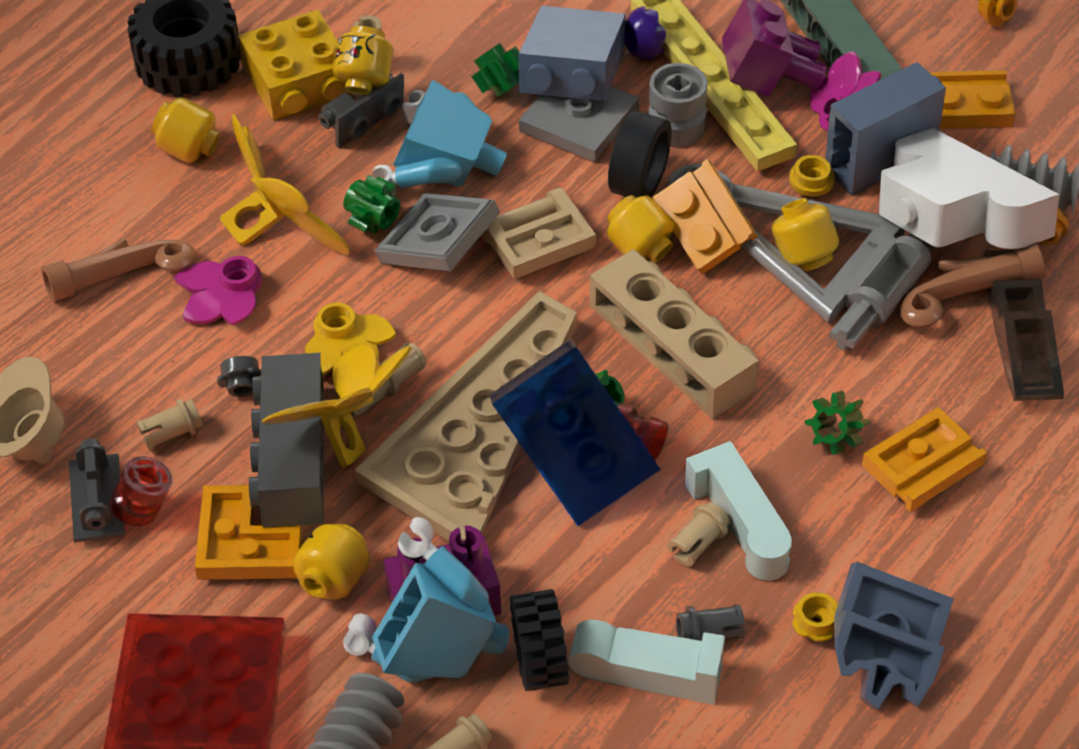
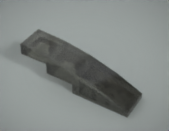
(1025, 338)

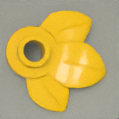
(341, 329)

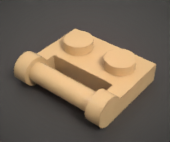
(539, 234)

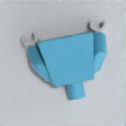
(442, 141)
(434, 621)

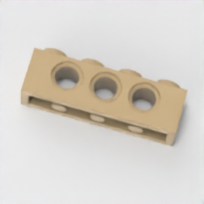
(674, 333)

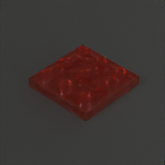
(196, 682)

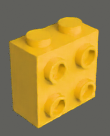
(292, 64)

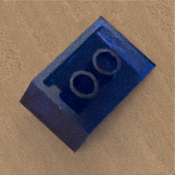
(574, 432)

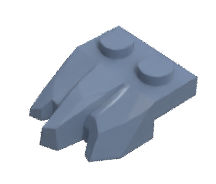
(890, 633)

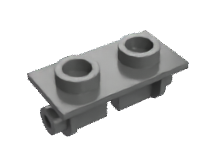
(354, 118)
(91, 485)

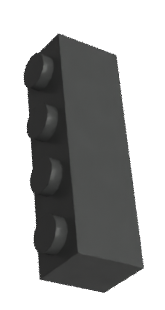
(290, 453)

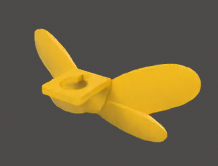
(278, 200)
(355, 379)

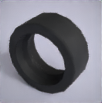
(639, 155)

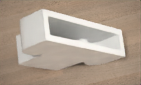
(954, 192)

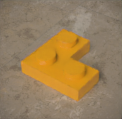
(235, 547)

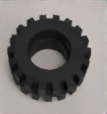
(184, 44)

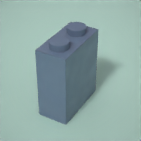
(572, 53)
(874, 118)

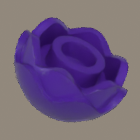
(644, 34)

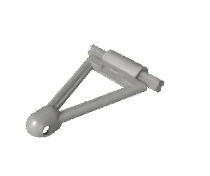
(867, 284)

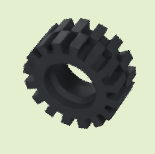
(539, 639)

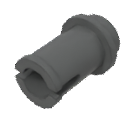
(717, 621)

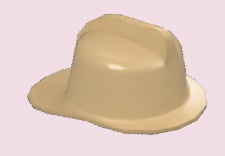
(28, 413)

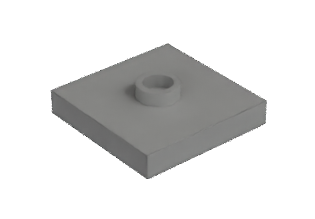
(578, 124)
(437, 231)

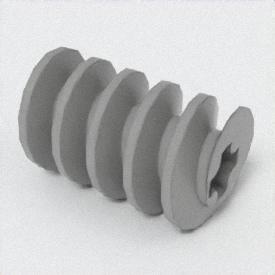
(1055, 179)
(361, 715)

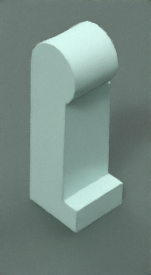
(752, 517)
(649, 660)

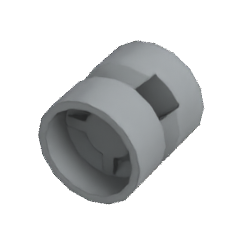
(680, 96)

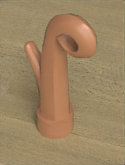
(967, 277)
(65, 278)

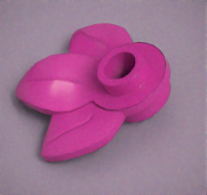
(843, 80)
(220, 290)

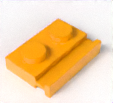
(976, 99)
(705, 217)
(924, 459)

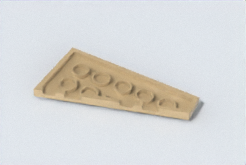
(456, 447)

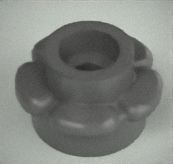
(238, 375)

